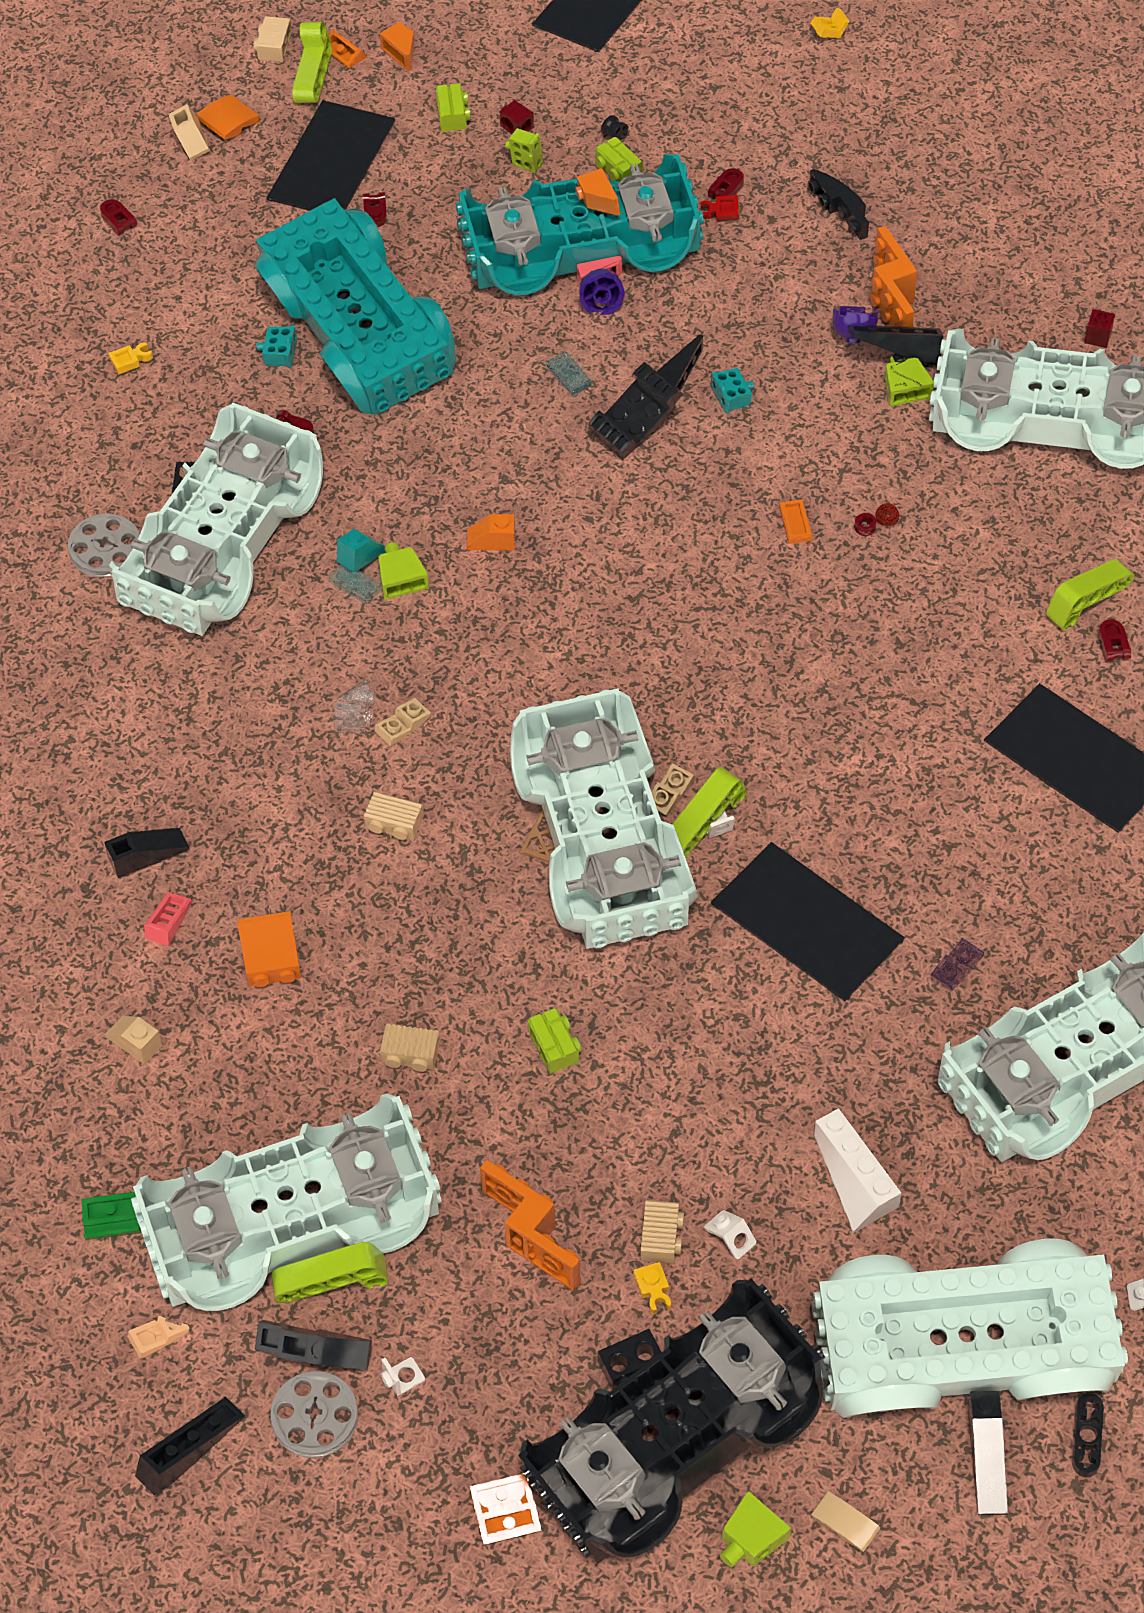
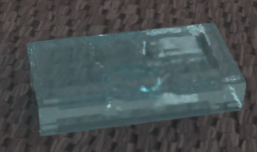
(569, 373)
(355, 584)

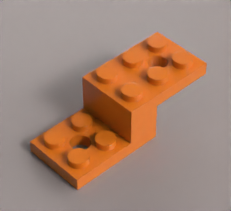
(893, 281)
(530, 1224)

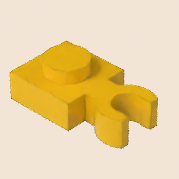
(128, 359)
(653, 1283)

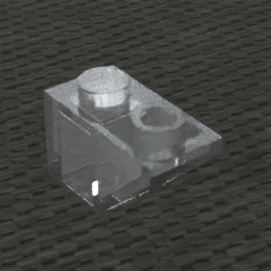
(353, 710)

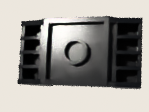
(635, 411)

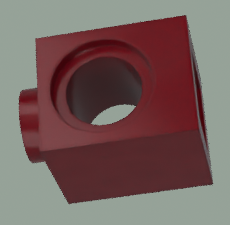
(516, 116)
(1099, 328)

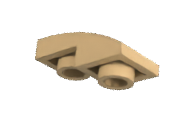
(406, 720)
(671, 789)
(845, 1521)

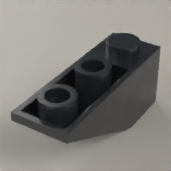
(143, 848)

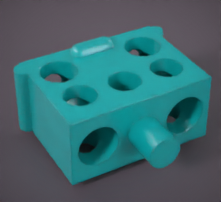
(279, 346)
(731, 389)

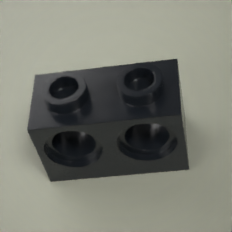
(626, 1354)

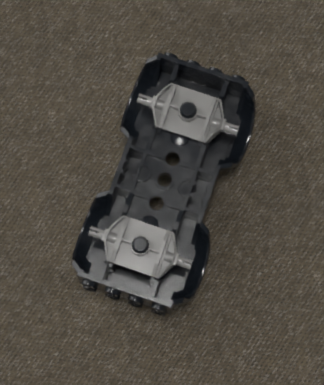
(629, 1492)

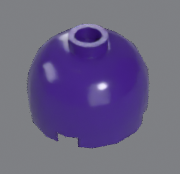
(601, 287)
(852, 316)

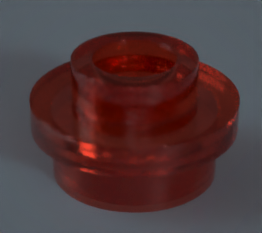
(887, 509)

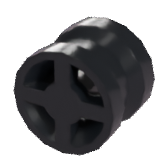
(614, 128)

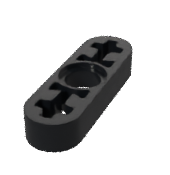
(1097, 1416)

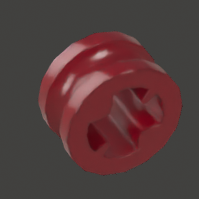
(859, 527)

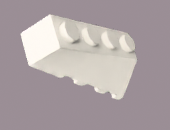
(856, 1174)

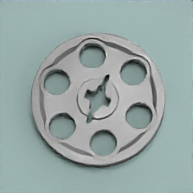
(99, 538)
(304, 1406)

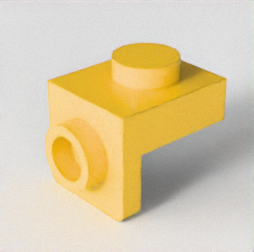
(830, 27)

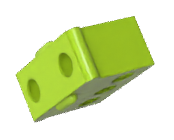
(525, 150)

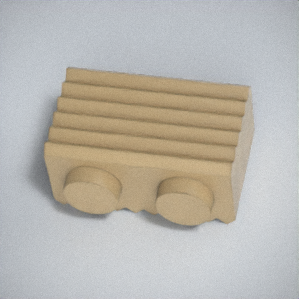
(273, 38)
(393, 816)
(409, 1047)
(660, 1231)

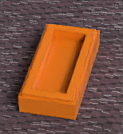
(795, 521)

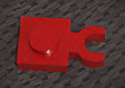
(725, 208)

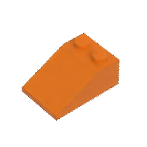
(269, 949)

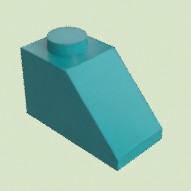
(357, 550)

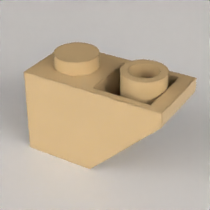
(189, 131)

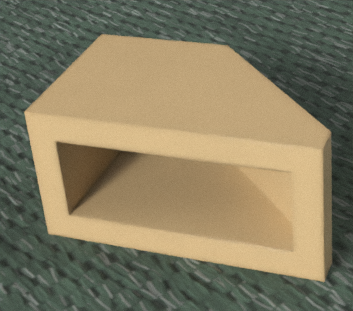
(135, 1037)

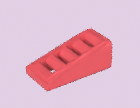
(585, 268)
(162, 932)

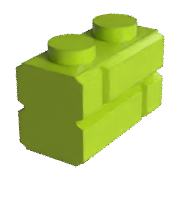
(451, 107)
(616, 159)
(553, 1040)

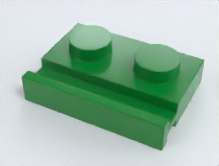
(109, 1216)

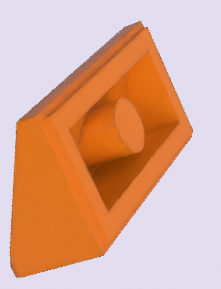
(345, 51)

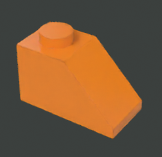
(399, 44)
(597, 192)
(492, 533)

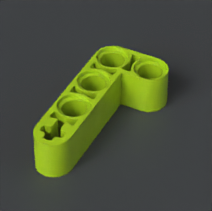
(313, 62)
(1087, 590)
(707, 806)
(330, 1271)

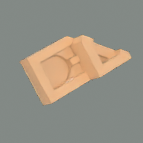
(155, 1335)

